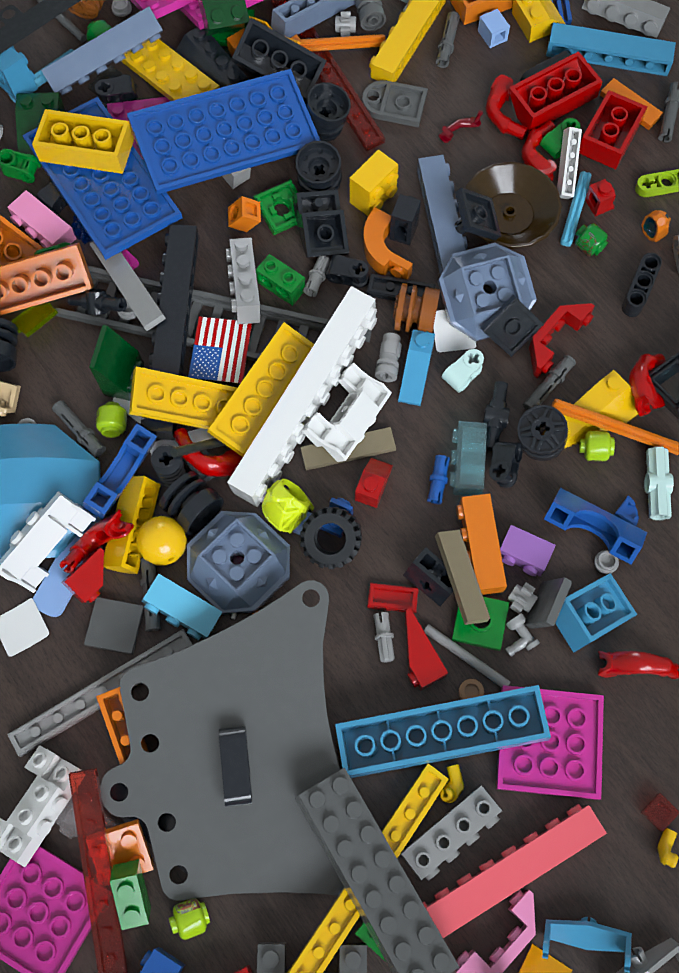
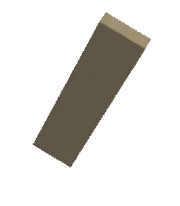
(373, 444)
(462, 577)

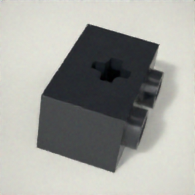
(405, 219)
(430, 576)

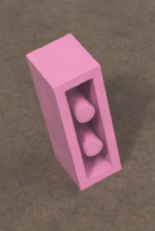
(40, 221)

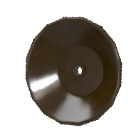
(526, 195)

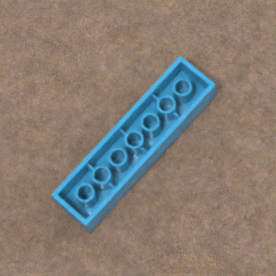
(442, 731)

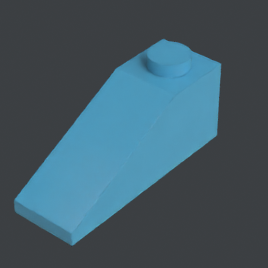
(416, 367)

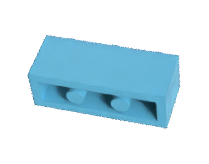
(181, 607)

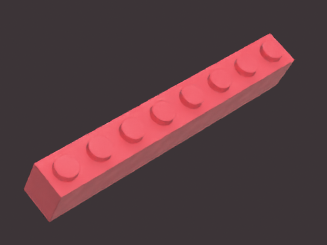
(515, 869)

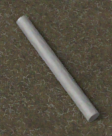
(466, 656)

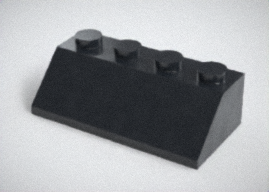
(268, 52)
(210, 58)

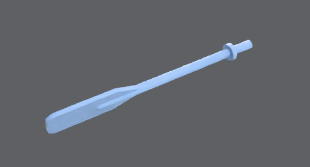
(52, 594)

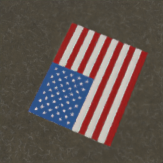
(220, 350)

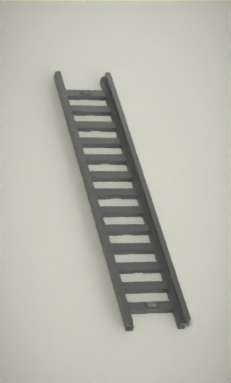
(199, 299)

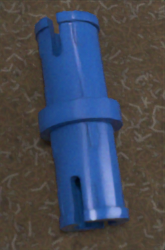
(438, 479)

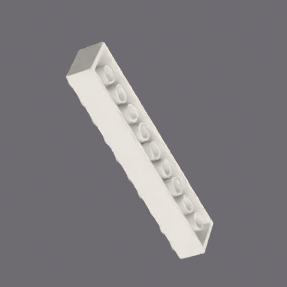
(303, 397)

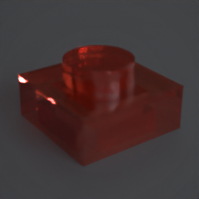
(660, 812)

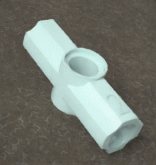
(658, 483)

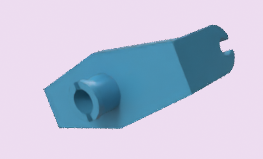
(588, 936)

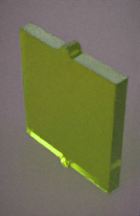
(34, 318)

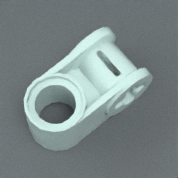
(462, 372)

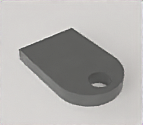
(395, 102)

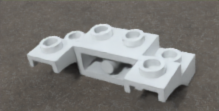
(353, 416)
(39, 537)
(38, 807)

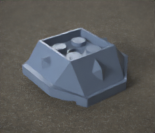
(463, 281)
(241, 586)

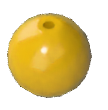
(161, 540)

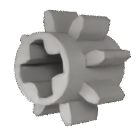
(345, 23)
(522, 598)

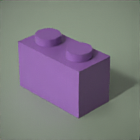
(526, 551)

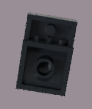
(321, 223)

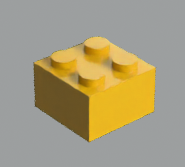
(373, 183)

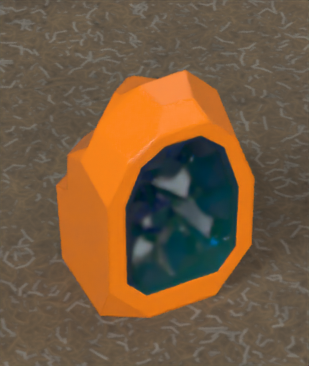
(656, 225)

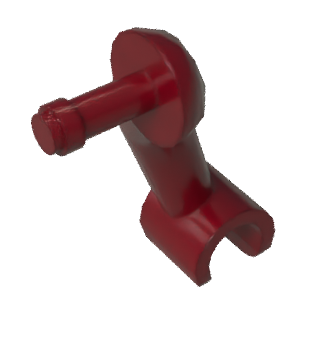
(471, 122)

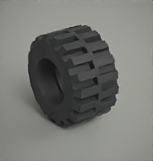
(331, 558)

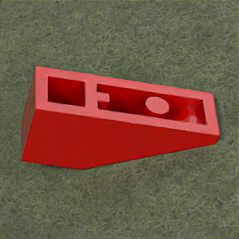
(423, 661)

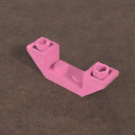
(523, 910)

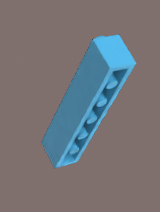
(613, 48)

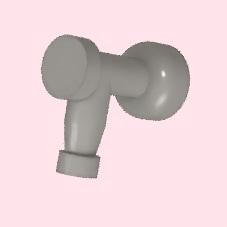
(526, 640)

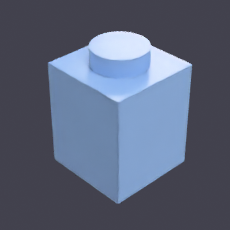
(493, 28)

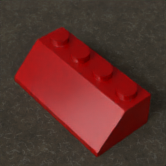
(555, 91)

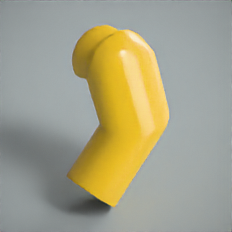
(454, 786)
(665, 846)

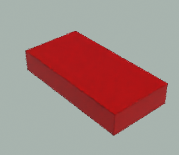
(392, 597)

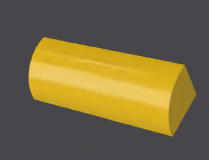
(137, 507)

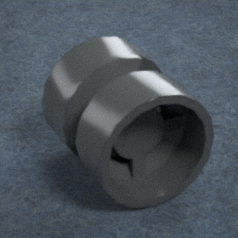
(370, 14)

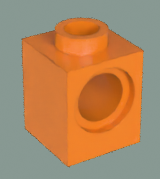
(244, 214)

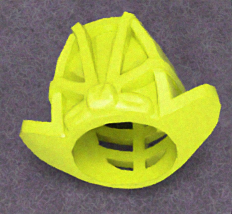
(285, 507)

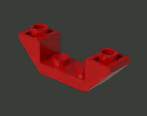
(572, 315)

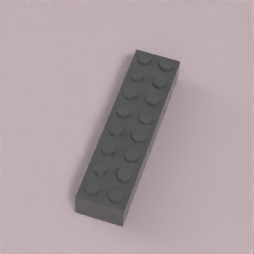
(374, 878)

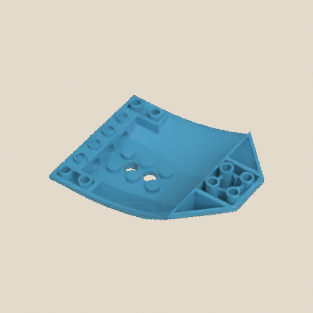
(33, 468)

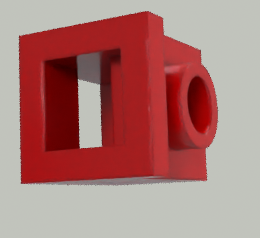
(605, 197)

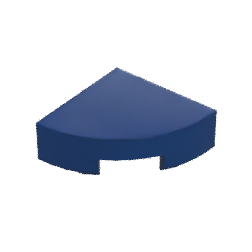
(628, 511)

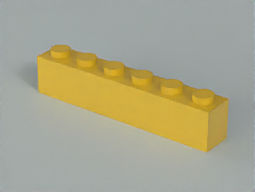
(404, 39)

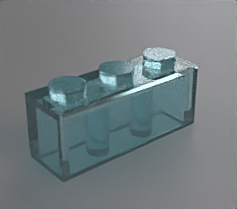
(468, 458)

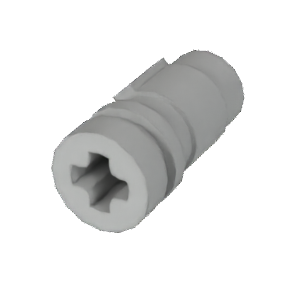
(390, 352)

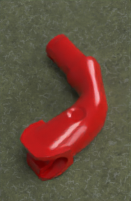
(498, 95)
(532, 157)
(642, 385)
(209, 465)
(97, 535)
(637, 663)

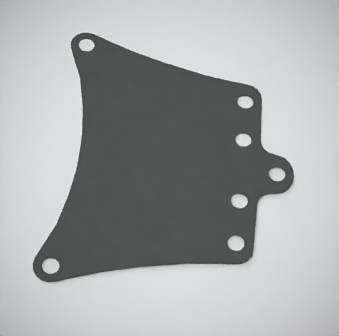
(253, 676)

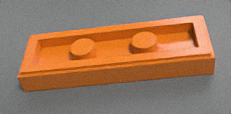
(651, 115)

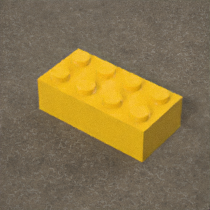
(83, 141)

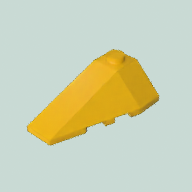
(609, 398)

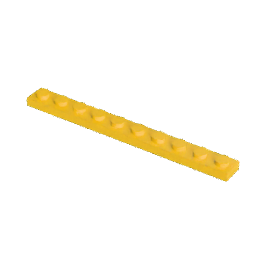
(343, 912)

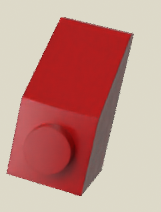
(373, 482)
(87, 577)

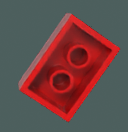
(612, 129)

